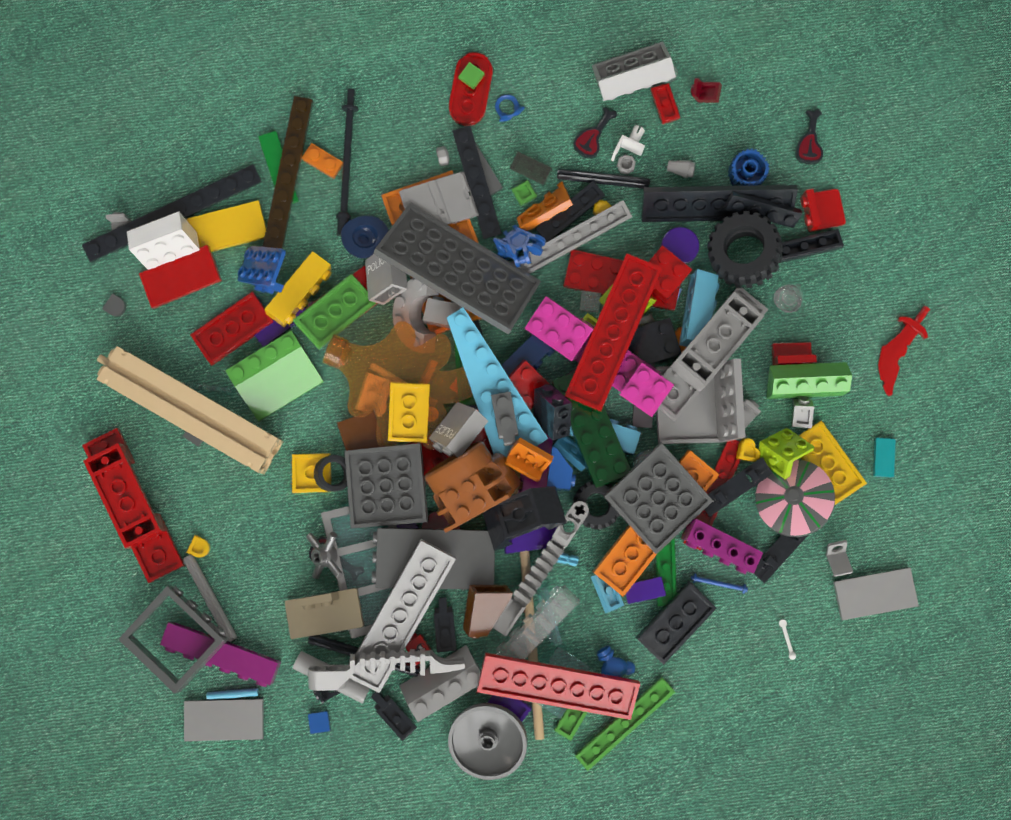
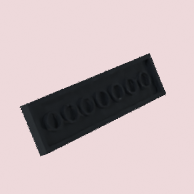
(705, 202)

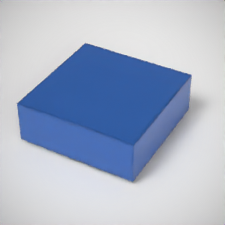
(319, 722)

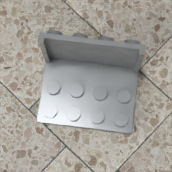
(713, 415)

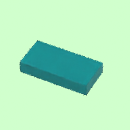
(884, 457)

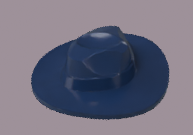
(363, 235)

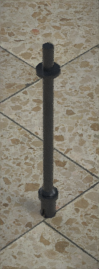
(343, 216)

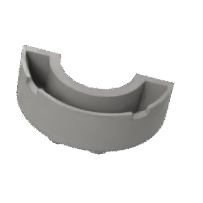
(408, 308)

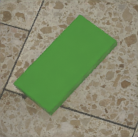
(334, 311)

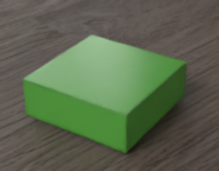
(471, 75)
(524, 193)

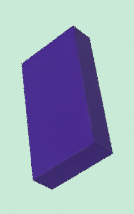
(646, 590)

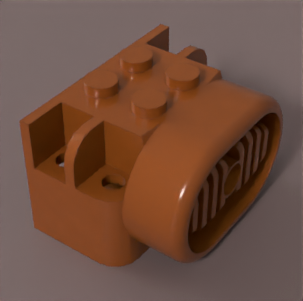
(471, 484)

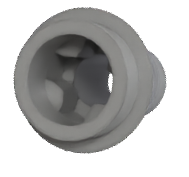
(682, 168)

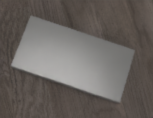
(875, 593)
(223, 719)

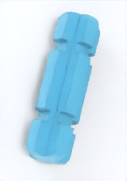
(564, 558)

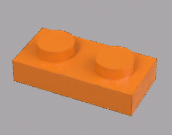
(322, 161)

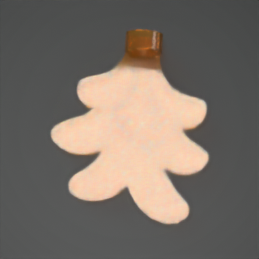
(397, 360)

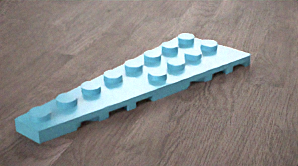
(489, 378)

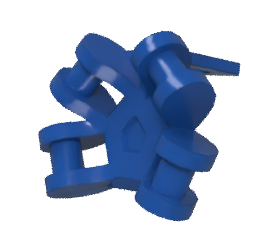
(517, 240)

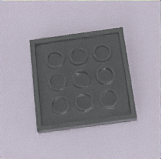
(386, 486)
(658, 498)

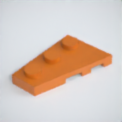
(544, 211)

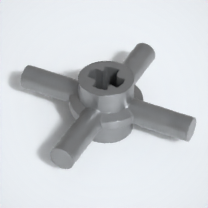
(324, 555)

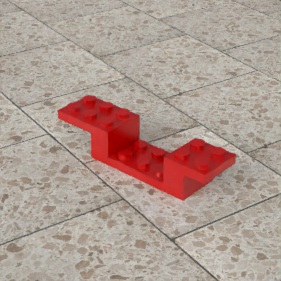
(128, 506)

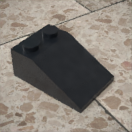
(655, 342)

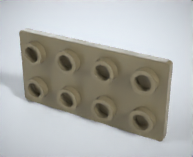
(324, 613)

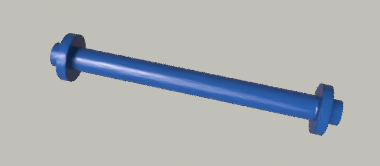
(718, 583)

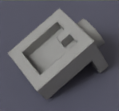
(750, 411)
(802, 412)

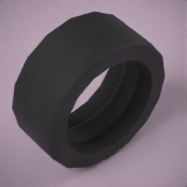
(318, 473)

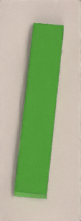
(620, 727)

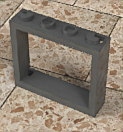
(151, 661)

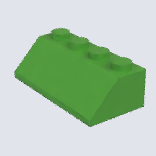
(808, 380)

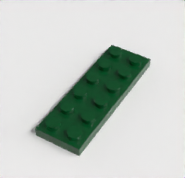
(595, 439)

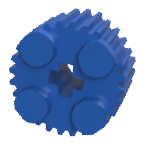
(757, 166)

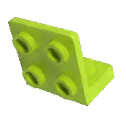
(782, 449)

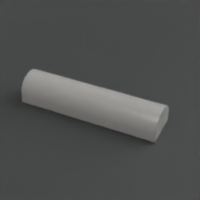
(353, 689)

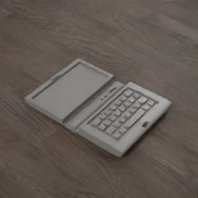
(443, 198)

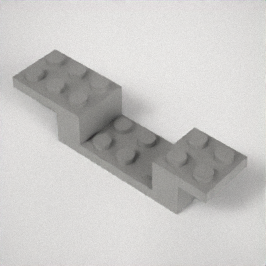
(711, 350)

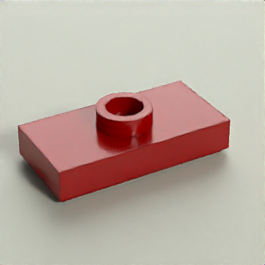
(665, 103)

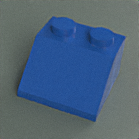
(560, 472)

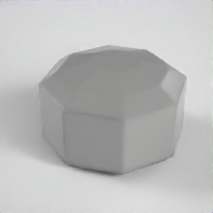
(443, 156)
(626, 164)

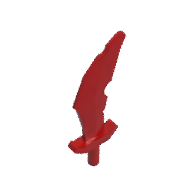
(897, 348)

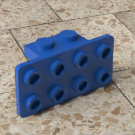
(262, 268)

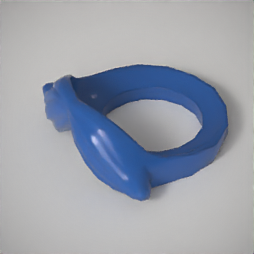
(517, 108)

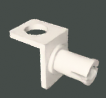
(632, 143)

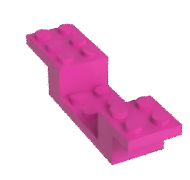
(569, 336)

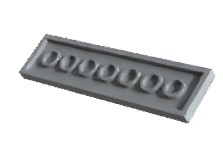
(404, 608)

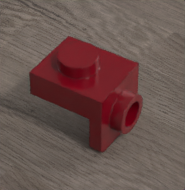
(706, 91)

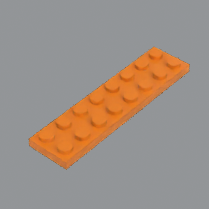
(630, 553)

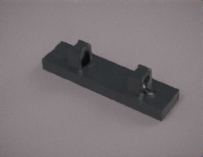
(737, 486)
(776, 556)

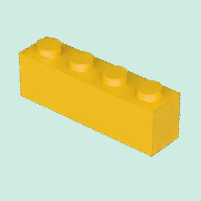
(299, 289)

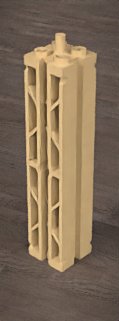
(188, 409)

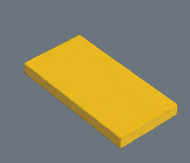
(230, 226)
(833, 461)

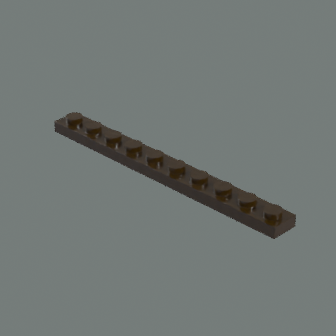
(288, 172)

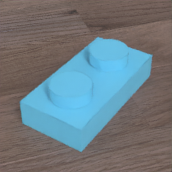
(608, 596)

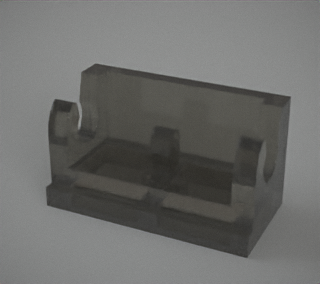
(531, 168)

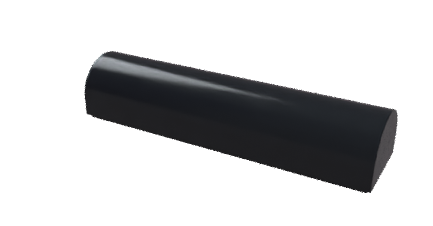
(811, 245)

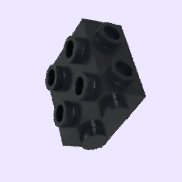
(552, 411)

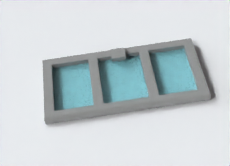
(355, 561)

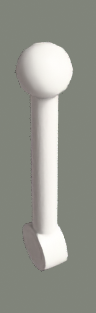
(782, 623)

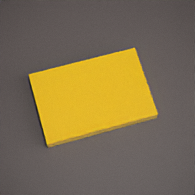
(408, 412)

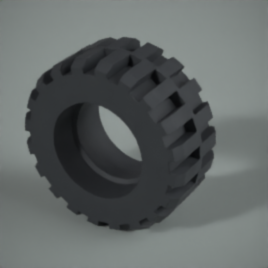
(738, 227)

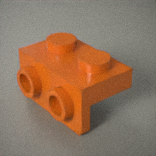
(528, 459)

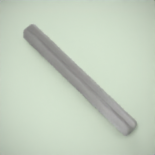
(209, 597)

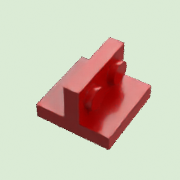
(792, 353)

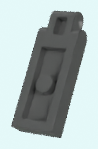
(505, 417)

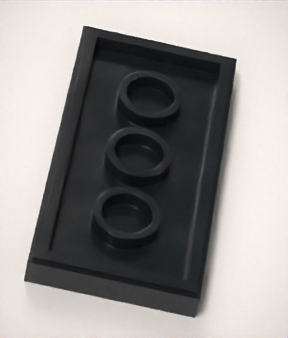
(676, 622)

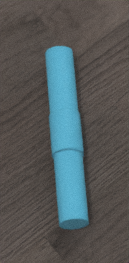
(231, 694)

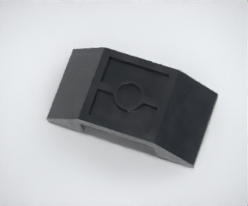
(524, 514)

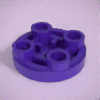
(682, 243)

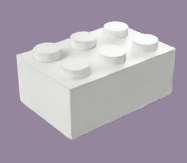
(163, 240)

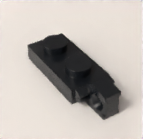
(444, 627)
(393, 715)

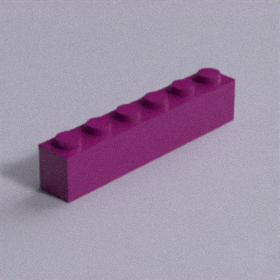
(229, 657)

